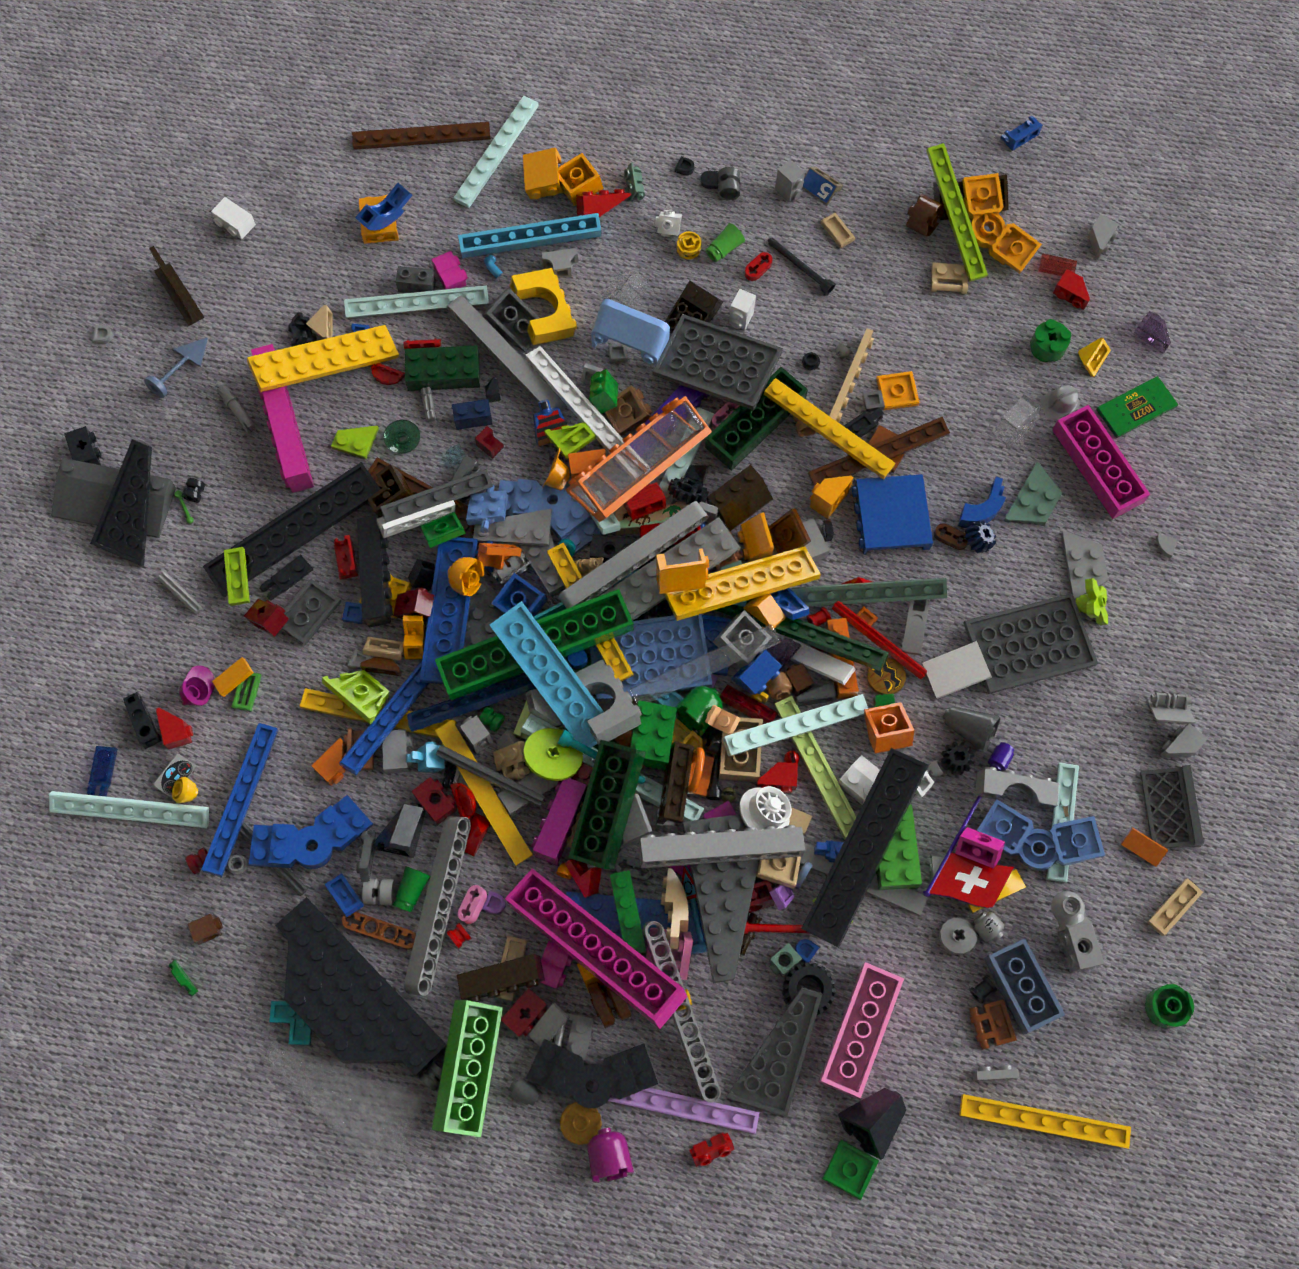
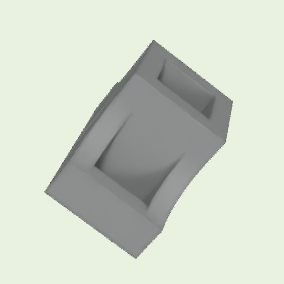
(560, 261)

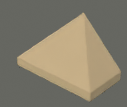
(322, 322)

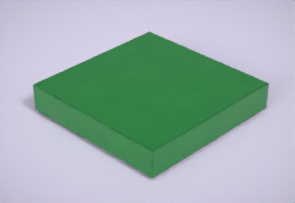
(442, 529)
(850, 1169)

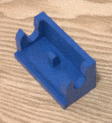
(1022, 133)

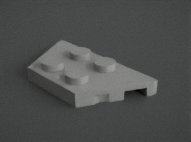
(1083, 561)

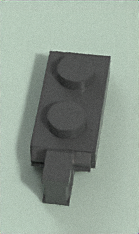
(366, 854)

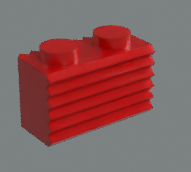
(646, 501)

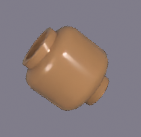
(780, 687)

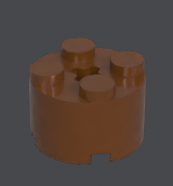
(924, 215)

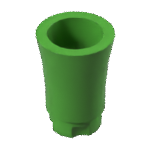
(726, 242)

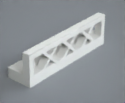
(415, 519)

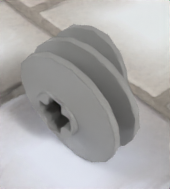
(948, 932)

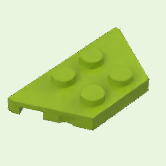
(359, 692)

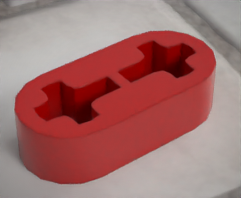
(761, 269)

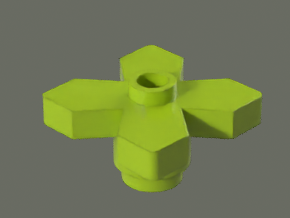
(1094, 602)

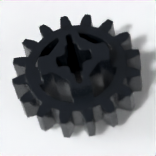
(687, 490)

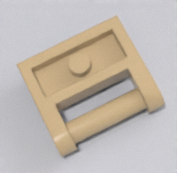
(949, 273)

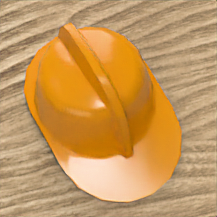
(558, 474)

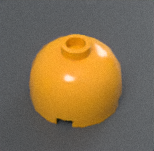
(465, 575)

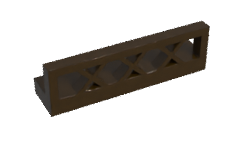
(675, 783)

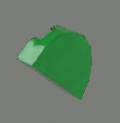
(182, 978)

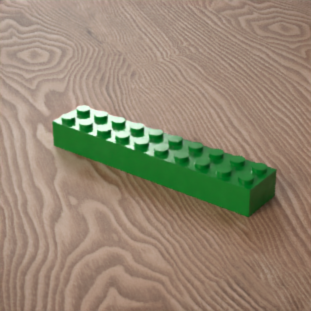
(568, 630)

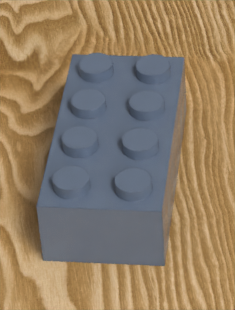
(1024, 986)

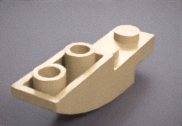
(675, 906)

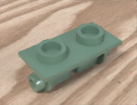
(633, 178)

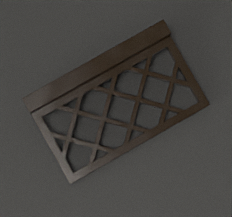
(176, 290)

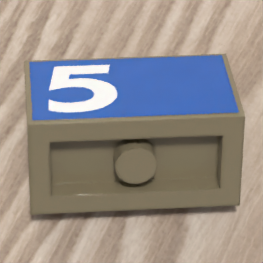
(821, 184)

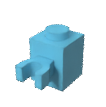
(427, 758)

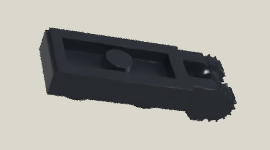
(287, 577)

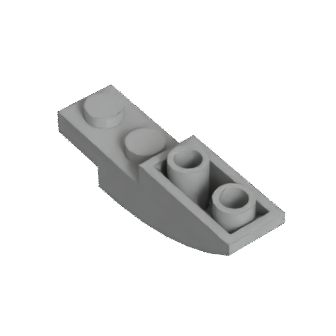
(915, 626)

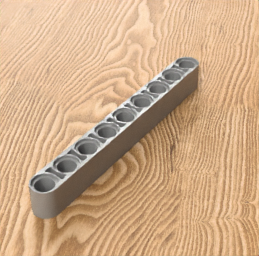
(503, 353)
(634, 555)
(437, 906)
(688, 1018)

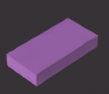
(782, 896)

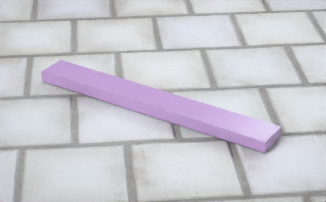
(691, 1109)

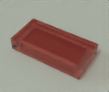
(1056, 265)

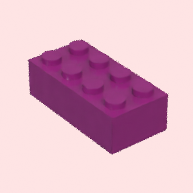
(559, 822)

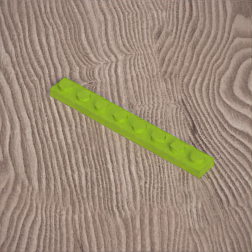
(957, 212)

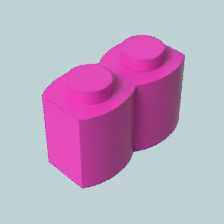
(449, 271)
(554, 964)

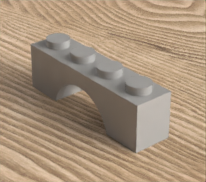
(1039, 792)

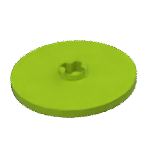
(554, 768)

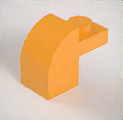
(413, 637)

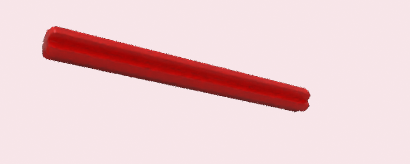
(879, 640)

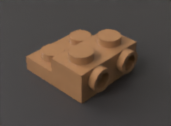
(629, 411)

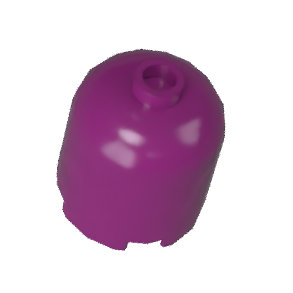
(609, 1156)

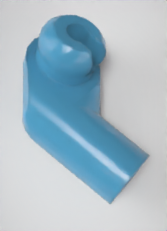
(492, 268)

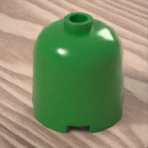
(695, 707)

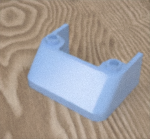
(630, 329)

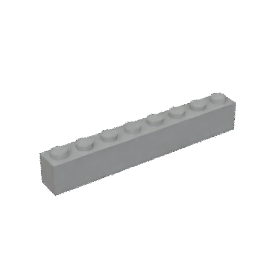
(721, 847)

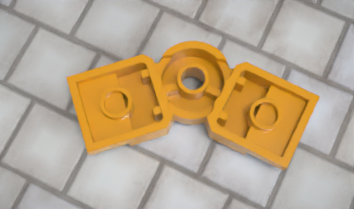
(1005, 242)

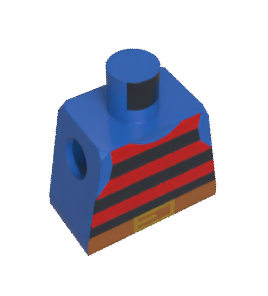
(547, 419)

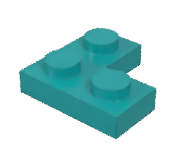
(299, 1031)

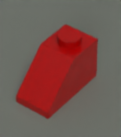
(173, 729)

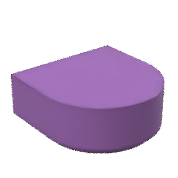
(494, 903)

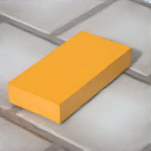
(232, 677)

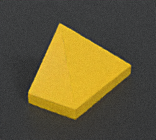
(1094, 355)

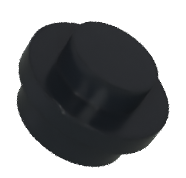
(811, 361)

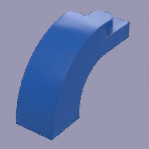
(386, 211)
(986, 510)

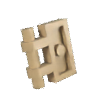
(509, 757)

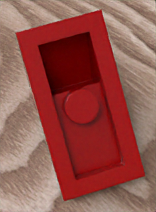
(586, 879)

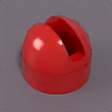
(787, 758)

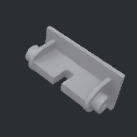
(517, 565)

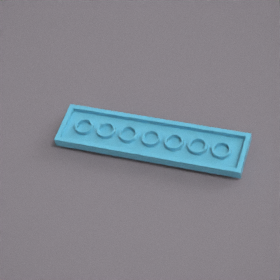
(548, 671)

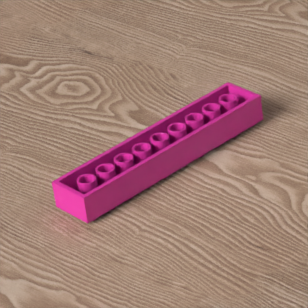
(597, 948)

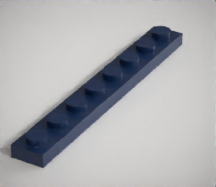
(472, 701)

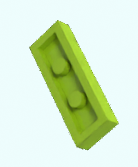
(236, 576)

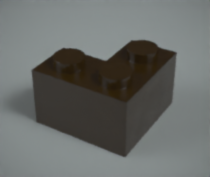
(393, 489)

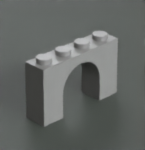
(622, 715)

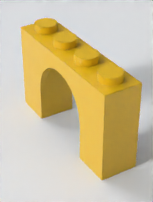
(546, 286)

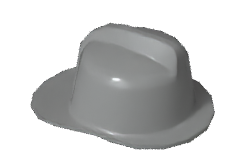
(1060, 402)

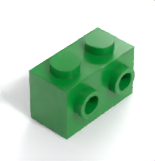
(603, 391)

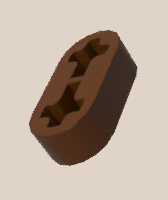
(951, 536)

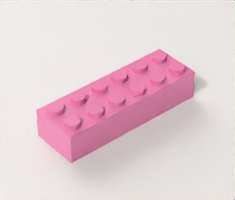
(861, 1030)

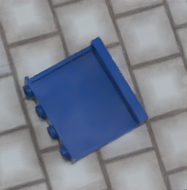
(892, 513)

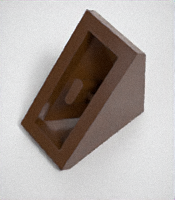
(381, 666)

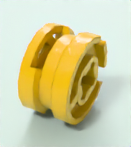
(688, 244)

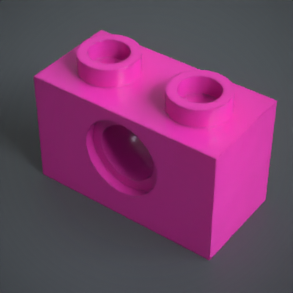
(980, 847)

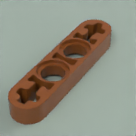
(381, 926)

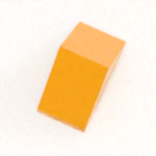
(765, 610)

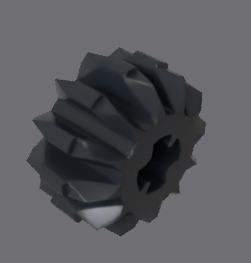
(957, 765)

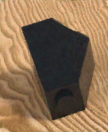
(402, 831)
(874, 1121)

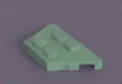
(1035, 499)

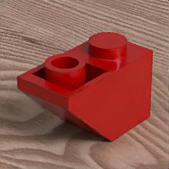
(1072, 289)
(781, 776)

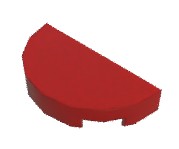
(386, 375)
(464, 800)

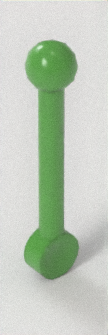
(178, 494)

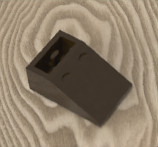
(694, 303)

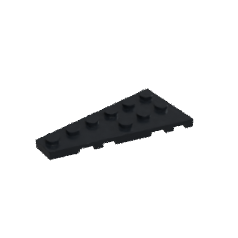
(125, 514)

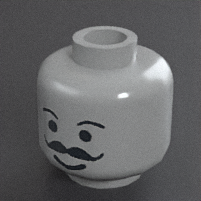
(988, 926)

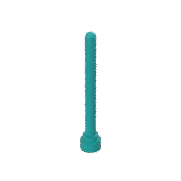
(567, 739)

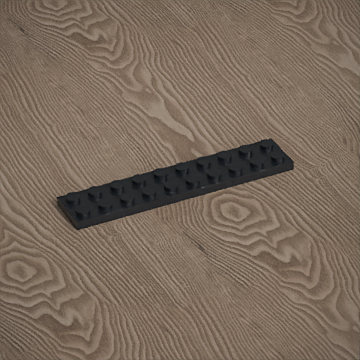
(299, 525)
(864, 847)

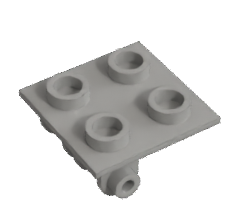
(1171, 708)

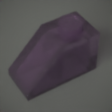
(1154, 332)

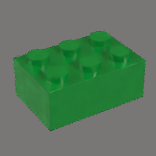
(654, 733)

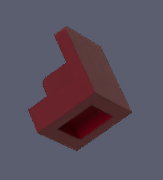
(488, 443)

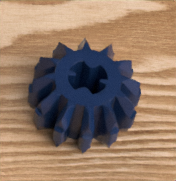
(980, 537)

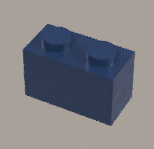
(472, 414)

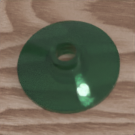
(401, 429)

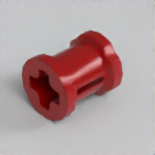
(819, 617)

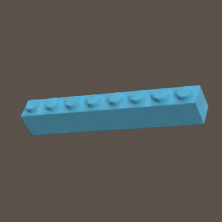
(530, 235)

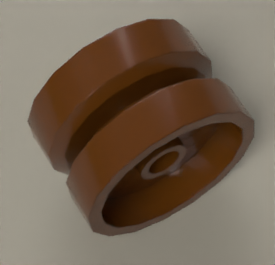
(606, 1002)

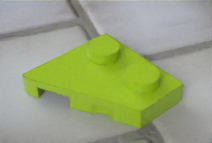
(571, 438)
(355, 440)

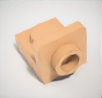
(722, 720)

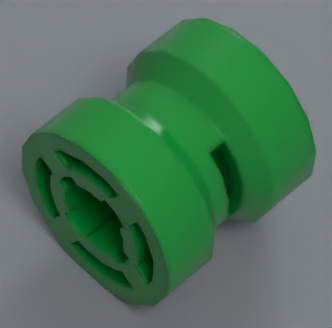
(492, 719)

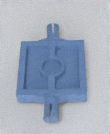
(487, 508)

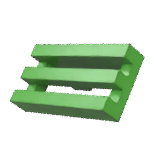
(242, 706)

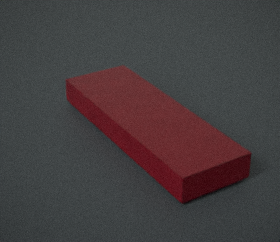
(747, 705)

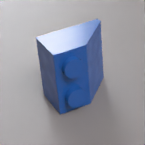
(519, 590)
(757, 673)

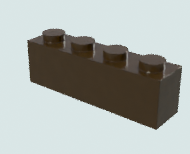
(501, 977)

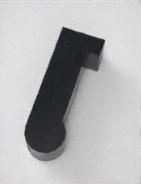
(141, 721)

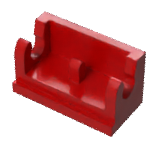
(345, 558)

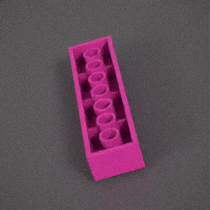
(285, 434)

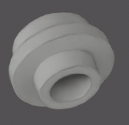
(231, 862)

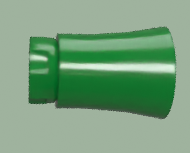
(410, 888)

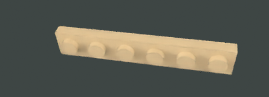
(854, 372)

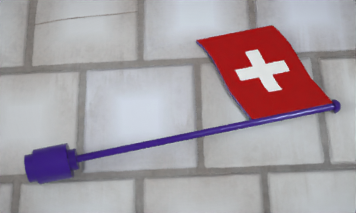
(963, 877)

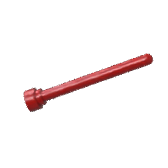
(775, 928)

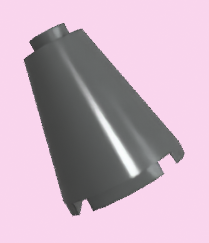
(972, 725)

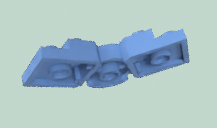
(568, 517)
(1065, 843)

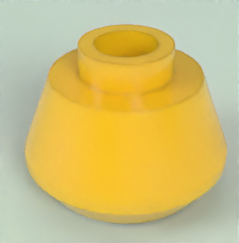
(184, 790)

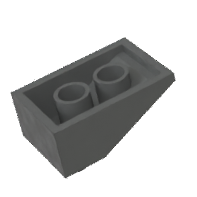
(511, 318)

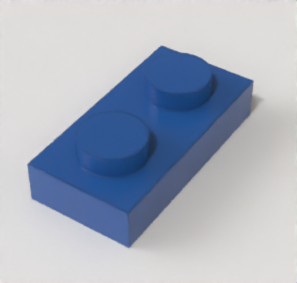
(344, 895)

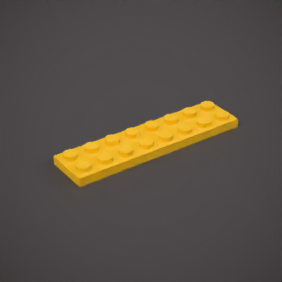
(322, 358)
(745, 583)

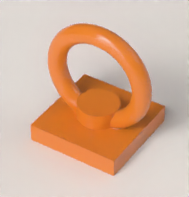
(700, 773)

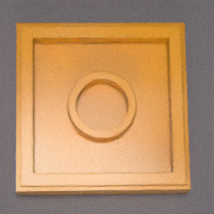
(898, 390)

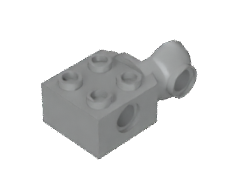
(1075, 932)

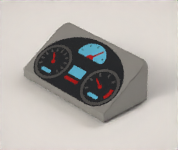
(176, 769)

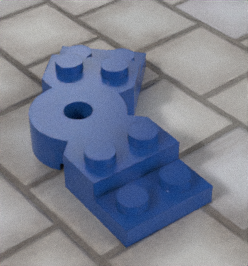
(285, 844)

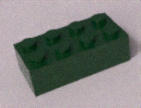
(442, 368)

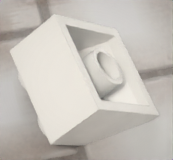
(859, 779)

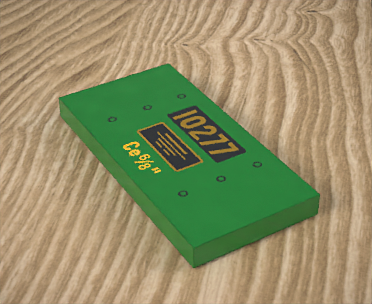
(1137, 407)

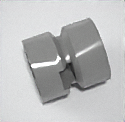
(385, 895)

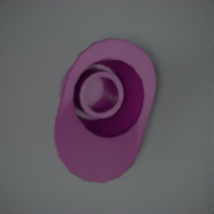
(197, 686)

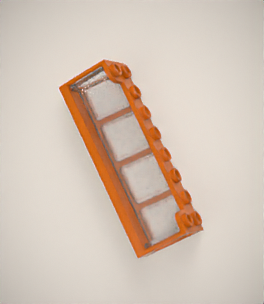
(638, 459)

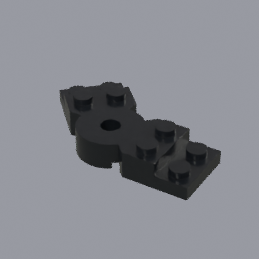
(616, 1077)

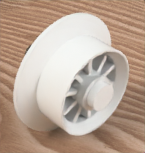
(765, 808)

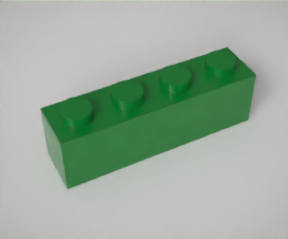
(627, 911)

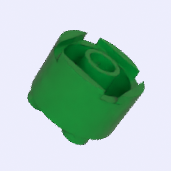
(1050, 341)
(1173, 995)

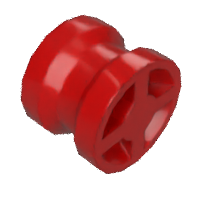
(459, 935)

